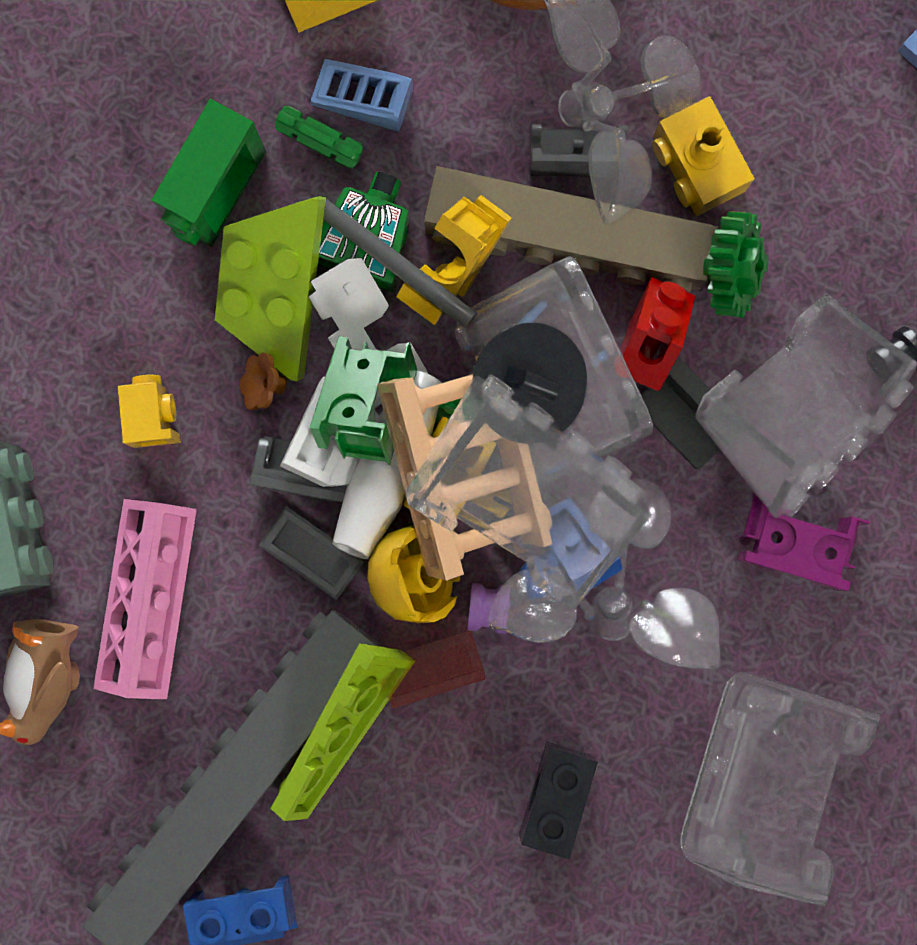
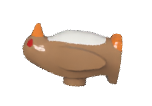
(37, 678)

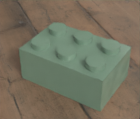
(22, 556)

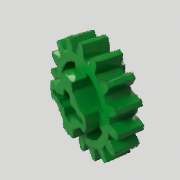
(735, 264)

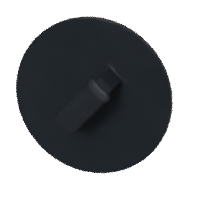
(539, 367)

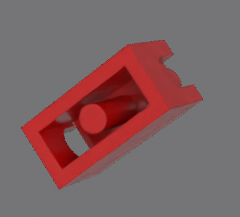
(658, 318)

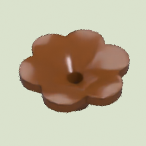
(261, 382)

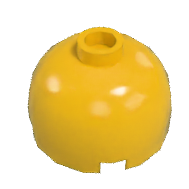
(401, 581)

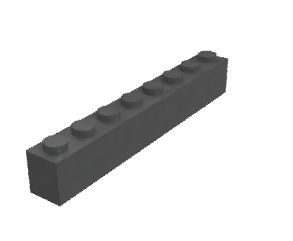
(228, 789)

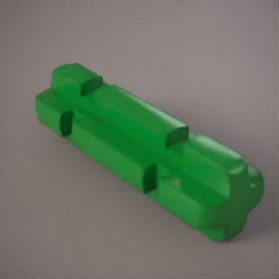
(319, 137)

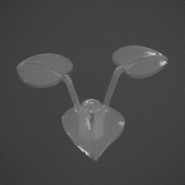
(583, 35)
(674, 629)

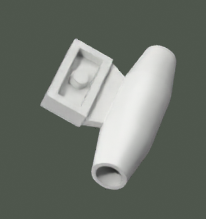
(373, 487)

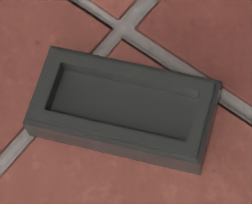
(310, 553)

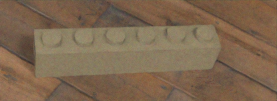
(562, 225)

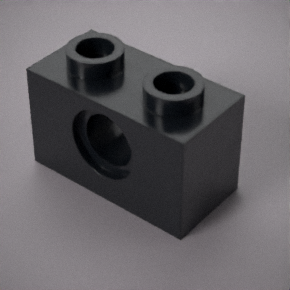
(557, 800)

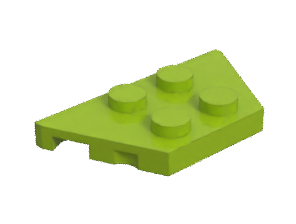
(268, 281)

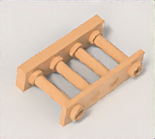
(404, 411)

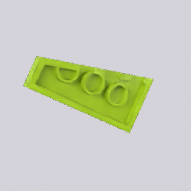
(348, 715)

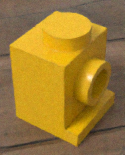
(147, 413)

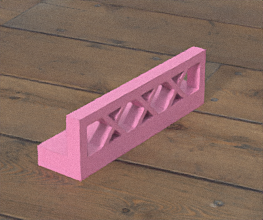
(150, 600)

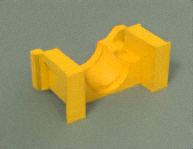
(475, 232)

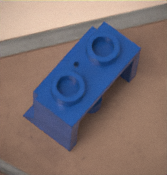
(242, 916)

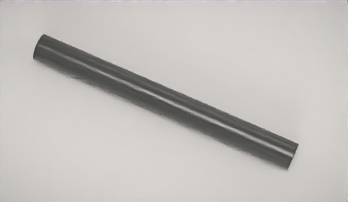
(398, 265)

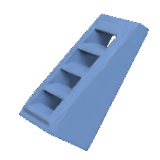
(388, 118)

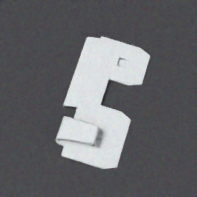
(353, 302)

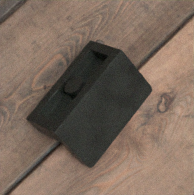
(674, 414)

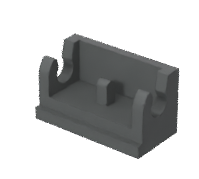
(561, 151)
(271, 476)

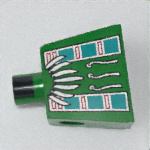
(377, 214)

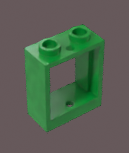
(209, 174)

